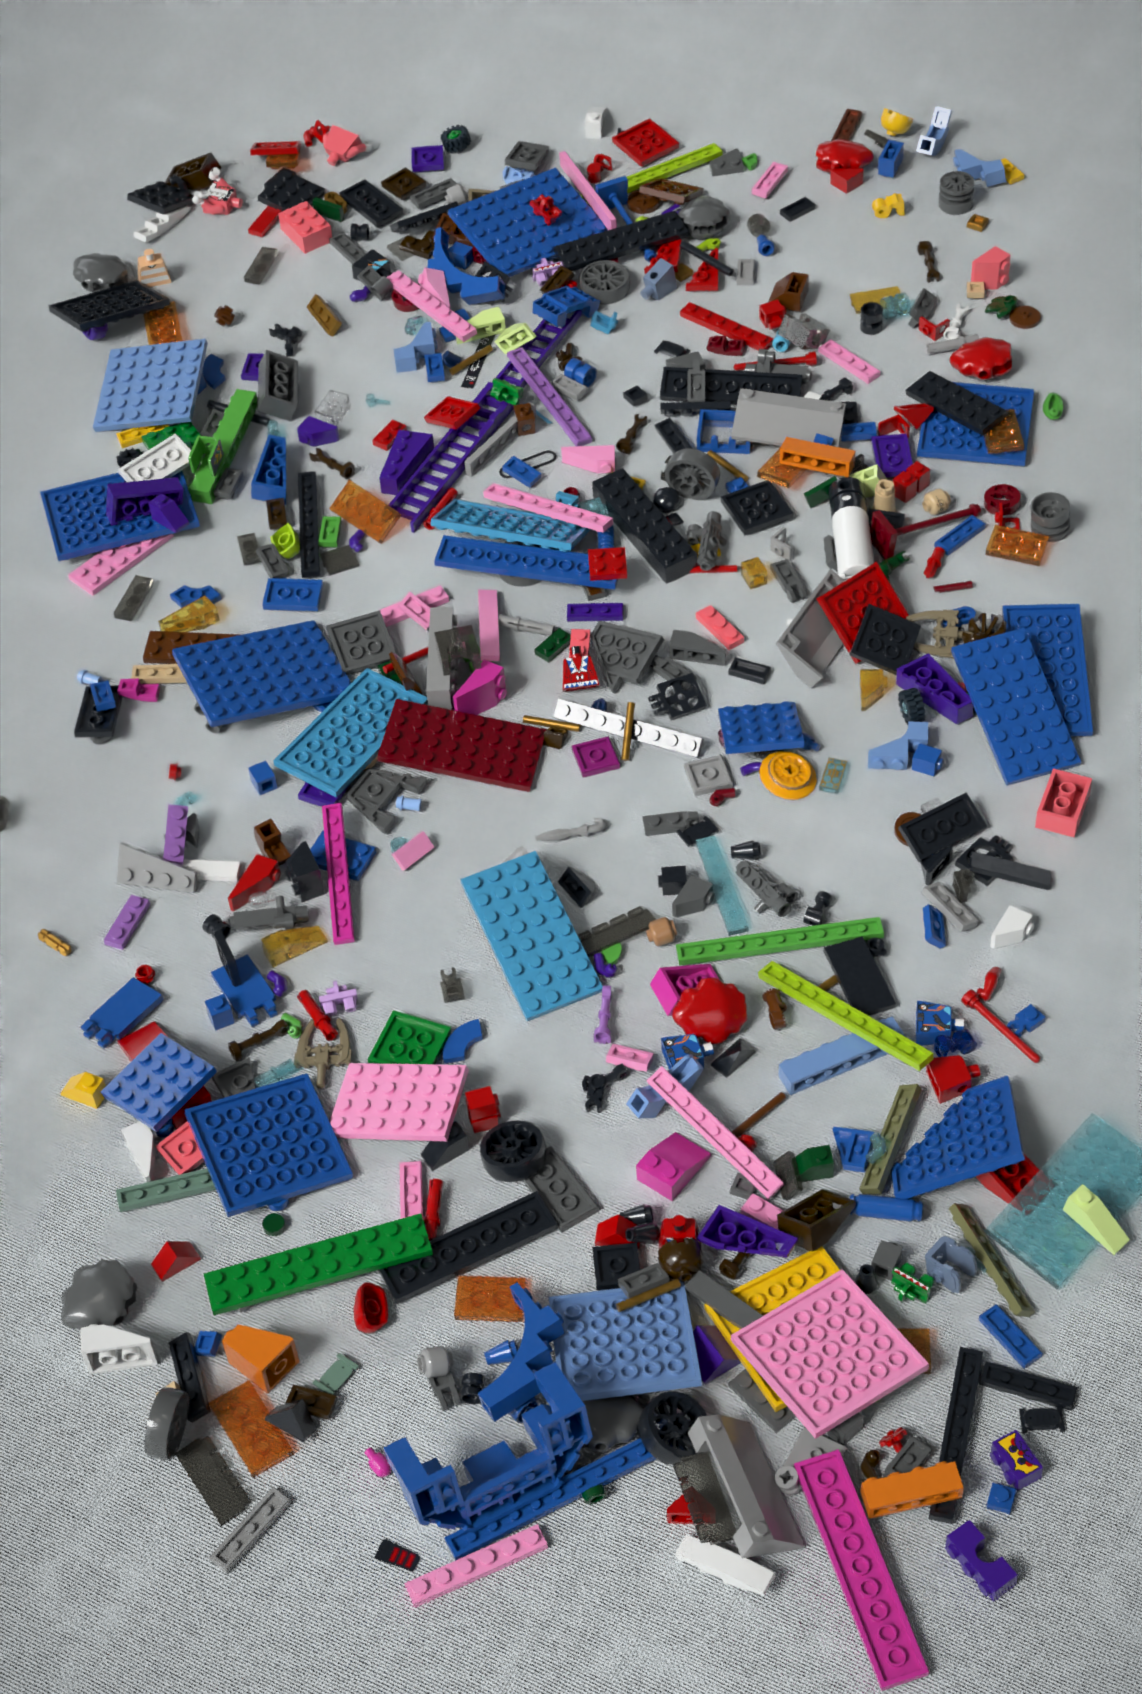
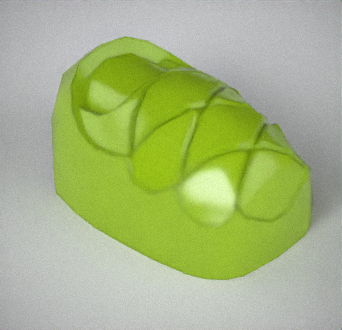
(286, 541)

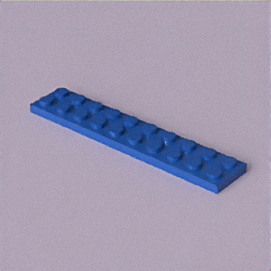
(517, 561)

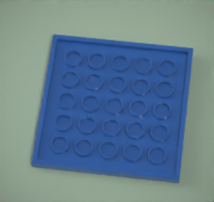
(948, 439)
(268, 1144)

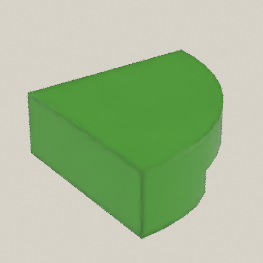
(750, 161)
(612, 954)

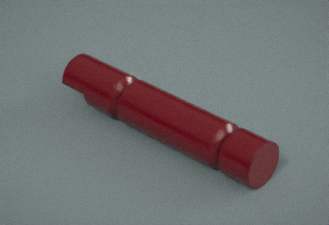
(953, 587)

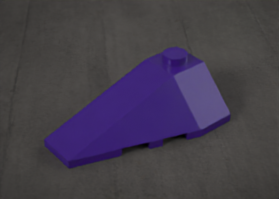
(743, 1234)

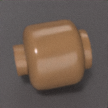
(661, 931)

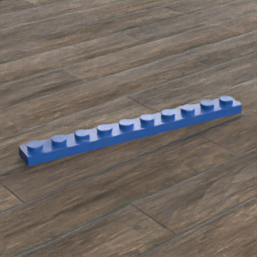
(574, 1484)

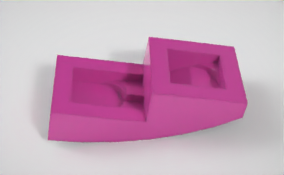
(134, 690)

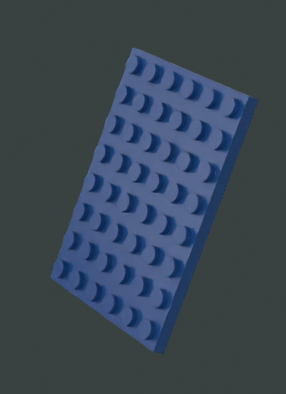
(512, 234)
(80, 520)
(262, 673)

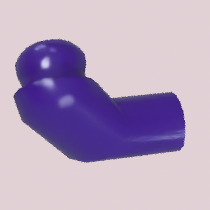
(360, 295)
(750, 768)
(603, 969)
(279, 982)

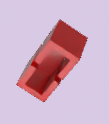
(912, 481)
(482, 1109)

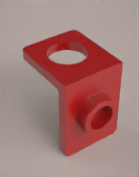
(318, 133)
(932, 330)
(893, 424)
(1002, 521)

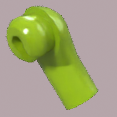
(709, 244)

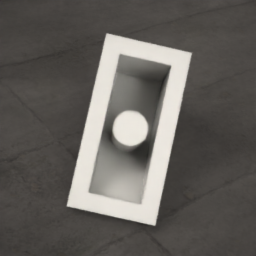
(1012, 928)

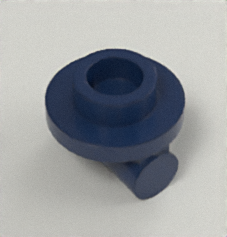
(451, 359)
(600, 704)

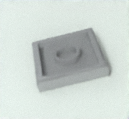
(708, 775)

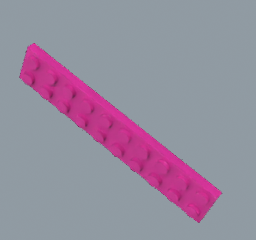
(861, 1571)

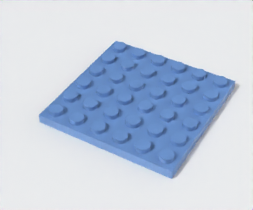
(150, 385)
(628, 1350)

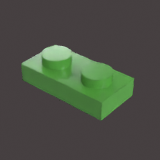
(329, 531)

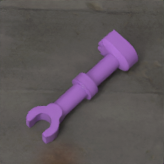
(602, 1033)

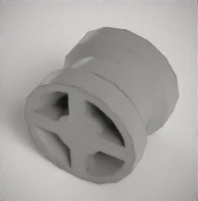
(790, 1486)

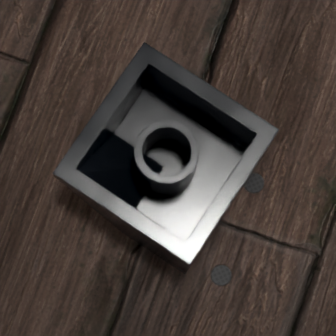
(304, 873)

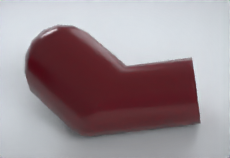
(720, 795)

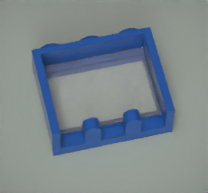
(715, 433)

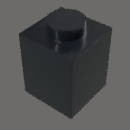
(672, 879)

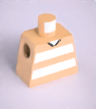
(152, 269)

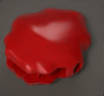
(842, 155)
(983, 358)
(711, 1010)

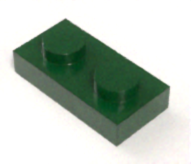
(553, 645)

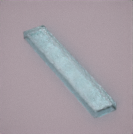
(722, 885)

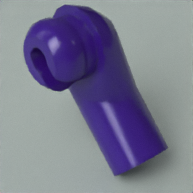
(354, 541)

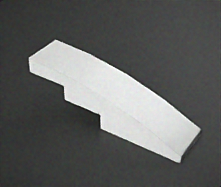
(161, 223)
(726, 1565)

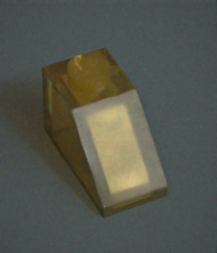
(871, 686)

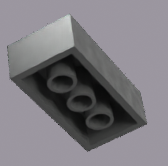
(277, 385)

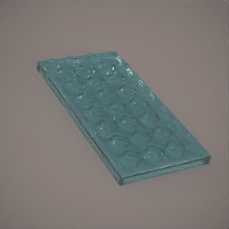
(1034, 1221)

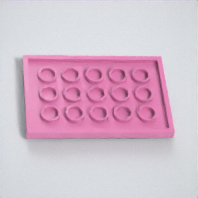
(398, 1101)

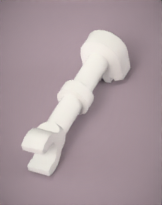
(953, 331)

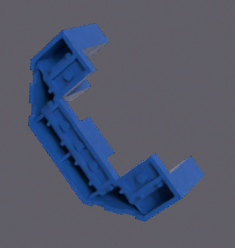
(496, 1477)

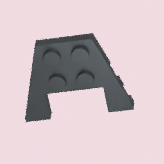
(376, 789)

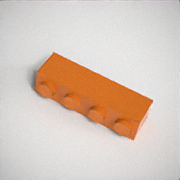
(817, 457)
(911, 1489)

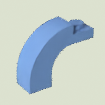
(937, 133)

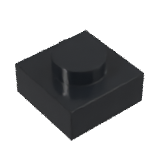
(635, 395)

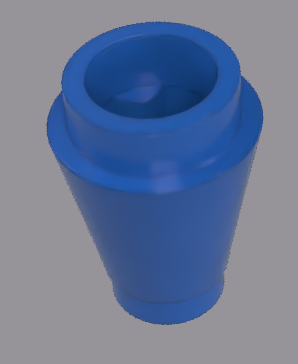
(765, 246)
(501, 1353)

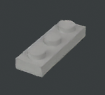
(950, 906)

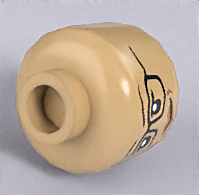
(936, 501)

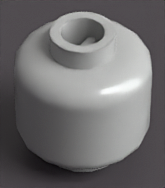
(457, 193)
(434, 1361)

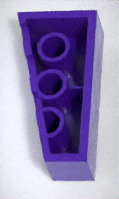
(404, 458)
(132, 498)
(936, 688)

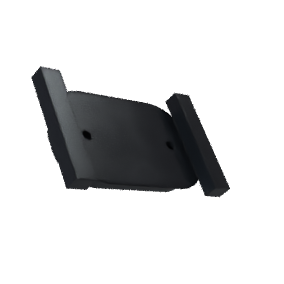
(671, 349)
(697, 831)
(1041, 1419)

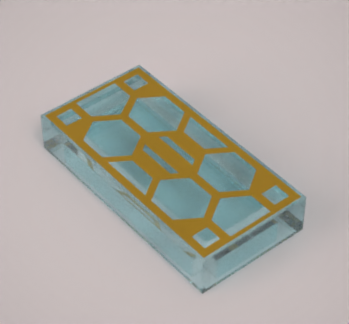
(833, 775)

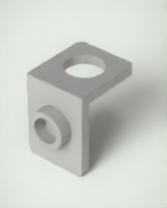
(779, 547)

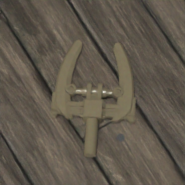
(949, 633)
(323, 1059)

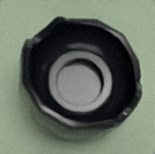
(666, 499)

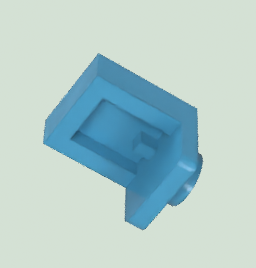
(603, 322)
(568, 499)

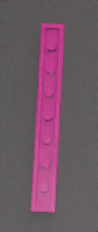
(338, 874)

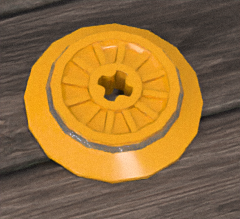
(778, 781)

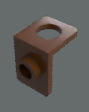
(524, 416)

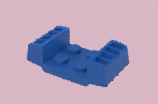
(558, 303)

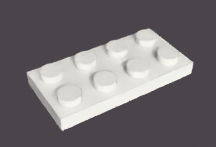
(158, 462)

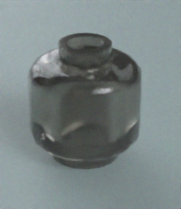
(758, 225)

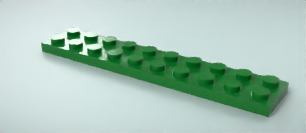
(317, 1264)

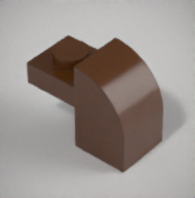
(269, 841)

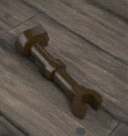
(925, 248)
(625, 444)
(346, 470)
(278, 1029)
(731, 1269)

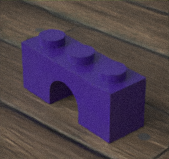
(992, 1578)

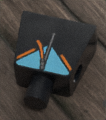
(375, 260)

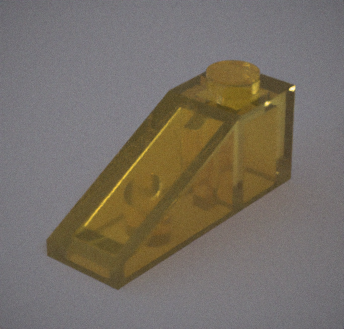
(192, 617)
(291, 943)

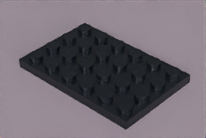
(109, 305)

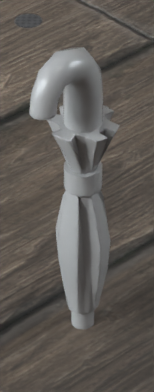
(583, 830)

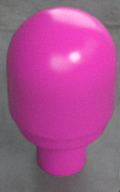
(378, 1462)

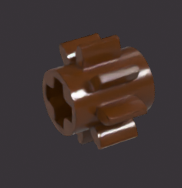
(224, 315)

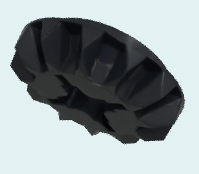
(123, 457)

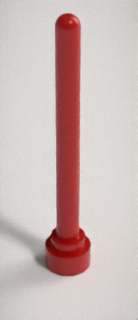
(809, 358)
(972, 1000)

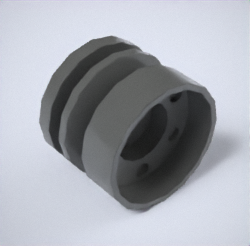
(956, 192)
(1050, 515)

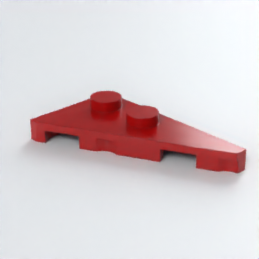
(705, 278)

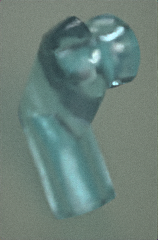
(410, 324)
(187, 796)
(879, 1148)

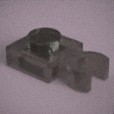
(451, 987)

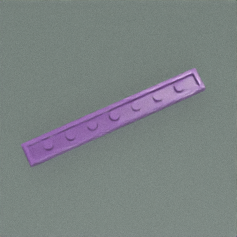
(549, 397)

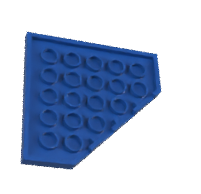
(969, 1141)

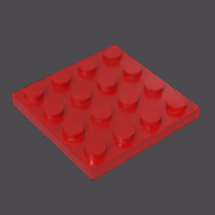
(848, 601)

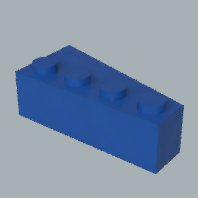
(270, 474)

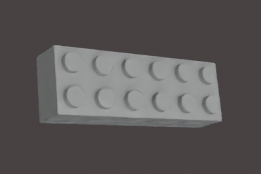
(440, 688)

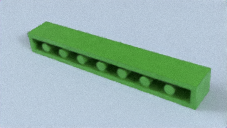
(231, 433)

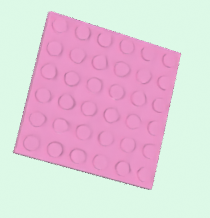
(829, 1353)

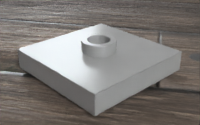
(809, 1447)

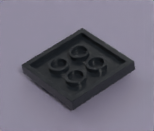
(289, 190)
(161, 197)
(757, 507)
(884, 639)

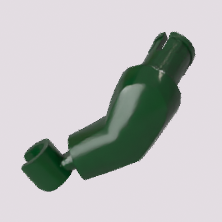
(892, 563)

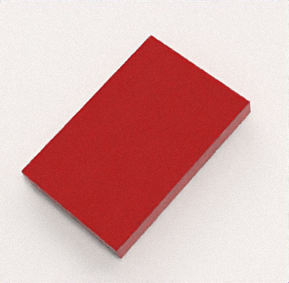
(275, 148)
(452, 412)

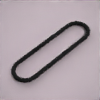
(533, 456)

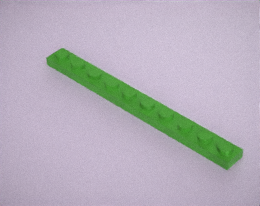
(778, 941)

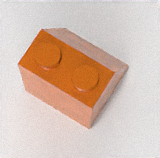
(260, 1355)

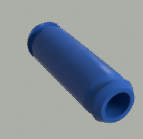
(887, 1208)

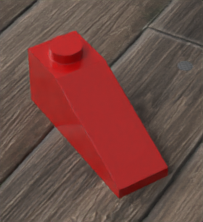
(258, 877)

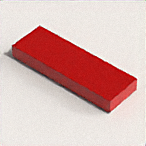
(264, 222)

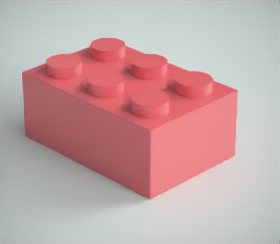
(305, 227)
(1063, 803)

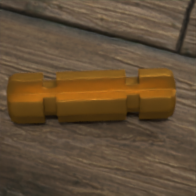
(54, 942)

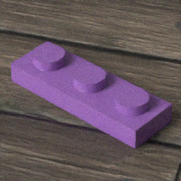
(175, 833)
(126, 922)

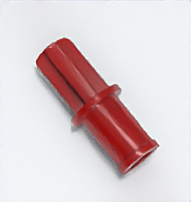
(934, 562)

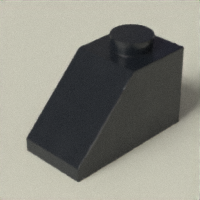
(441, 1152)

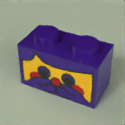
(1016, 1460)

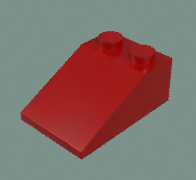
(1009, 1180)

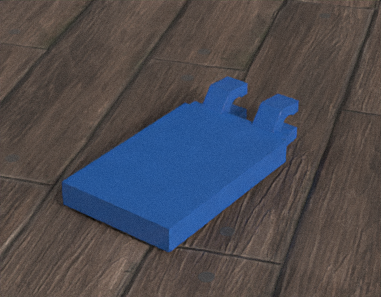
(248, 996)
(121, 1012)

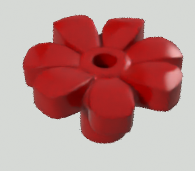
(893, 1439)

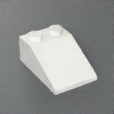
(115, 1349)

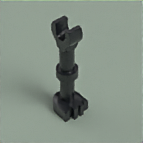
(844, 385)

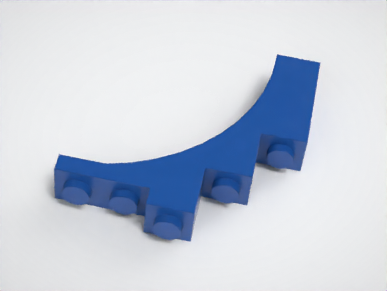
(471, 288)
(518, 1381)

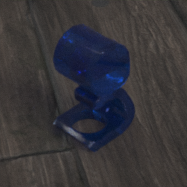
(961, 1040)

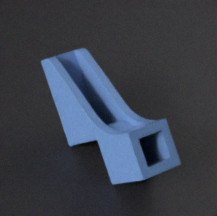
(989, 171)
(423, 344)
(895, 753)
(647, 1102)

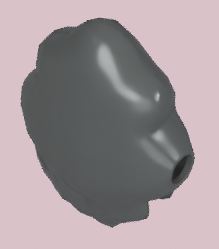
(704, 216)
(99, 271)
(98, 1295)
(612, 1421)

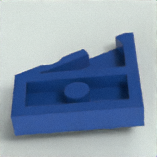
(853, 1147)

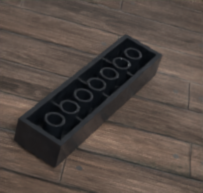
(645, 526)

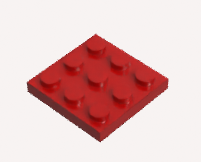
(645, 142)

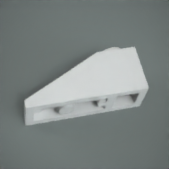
(595, 122)
(141, 1145)

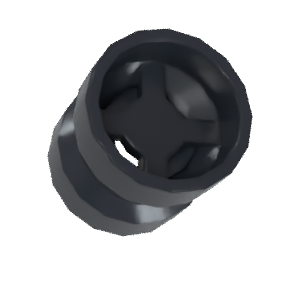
(358, 231)
(214, 923)
(472, 1384)

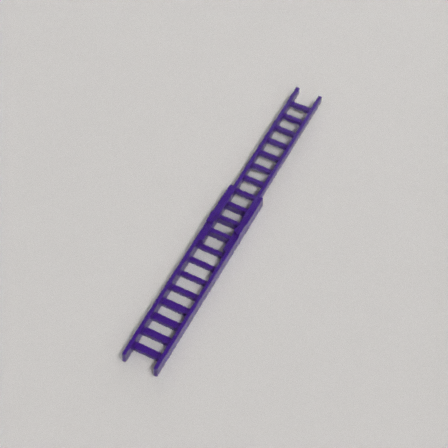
(486, 429)

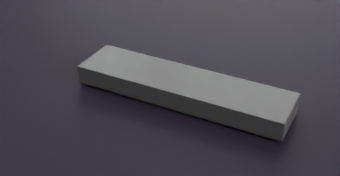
(250, 1530)

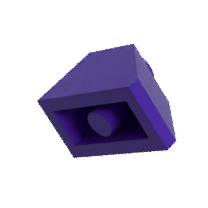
(317, 432)
(167, 513)

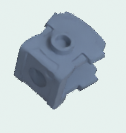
(942, 1273)

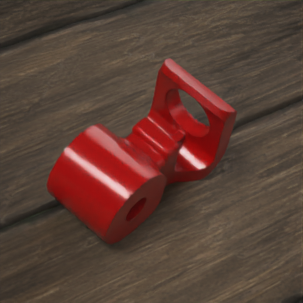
(594, 169)

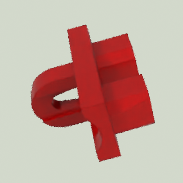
(546, 202)

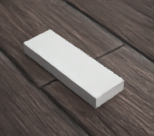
(214, 870)

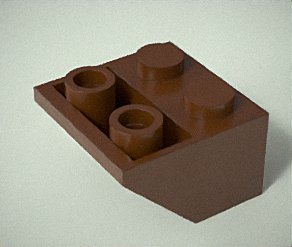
(791, 291)

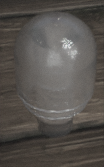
(261, 899)

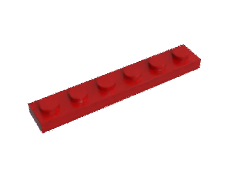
(726, 326)

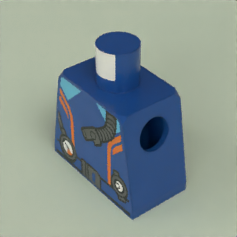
(933, 1021)
(677, 1047)

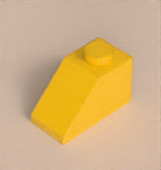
(85, 1089)

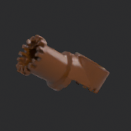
(776, 1008)

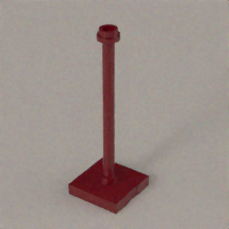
(885, 536)

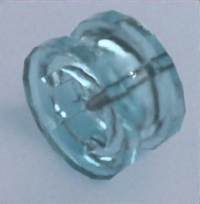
(396, 842)

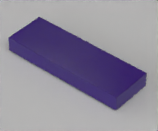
(595, 612)

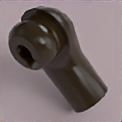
(569, 353)
(870, 1463)

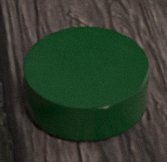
(273, 1224)
(594, 1494)

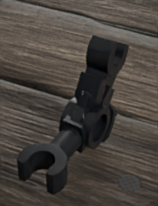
(289, 335)
(598, 1083)

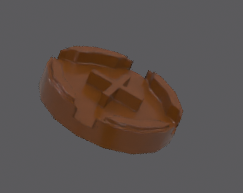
(641, 204)

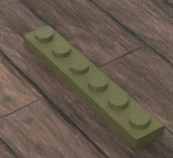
(893, 1132)
(992, 1261)

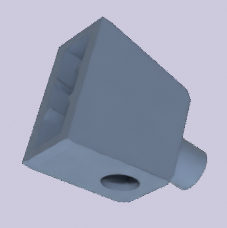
(659, 280)

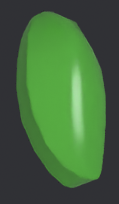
(1053, 406)

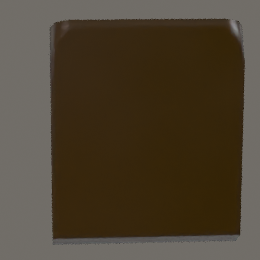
(555, 737)

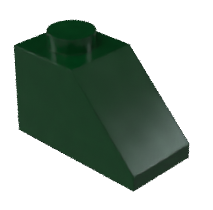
(815, 1163)

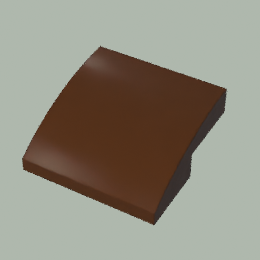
(404, 673)

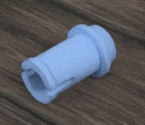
(88, 678)
(408, 803)

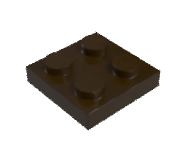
(403, 183)

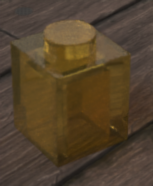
(754, 573)

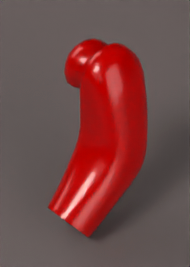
(990, 983)

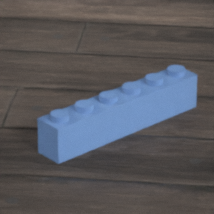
(830, 1060)

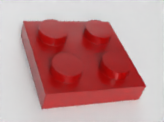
(607, 563)

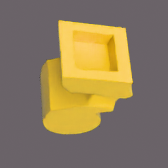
(883, 207)

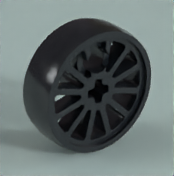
(520, 1154)
(672, 1426)

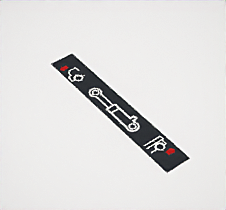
(475, 368)

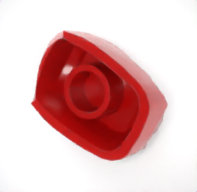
(370, 1308)

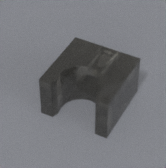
(803, 332)
(456, 644)

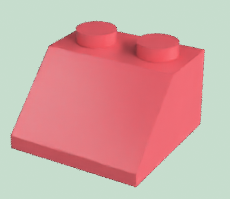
(991, 268)

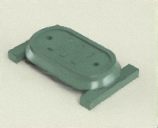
(336, 1375)

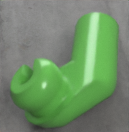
(294, 1024)

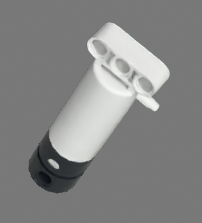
(850, 526)

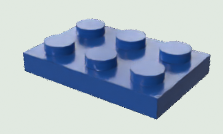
(292, 594)
(358, 856)

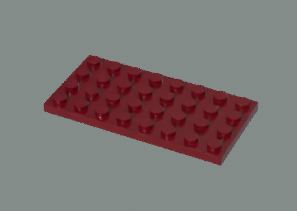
(462, 745)

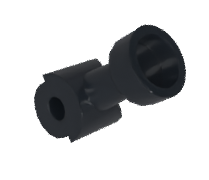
(814, 915)

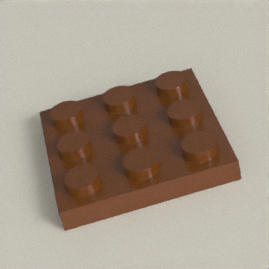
(671, 190)

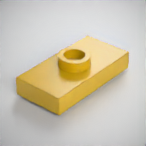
(1011, 172)

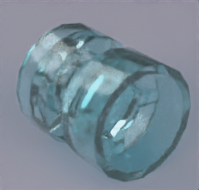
(898, 305)

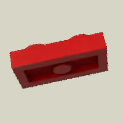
(387, 436)

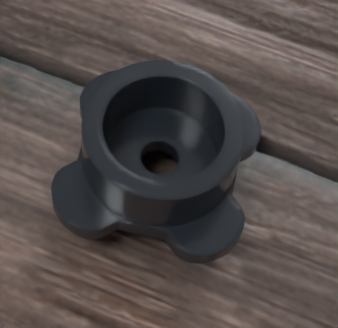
(878, 944)

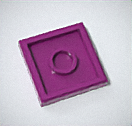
(595, 756)

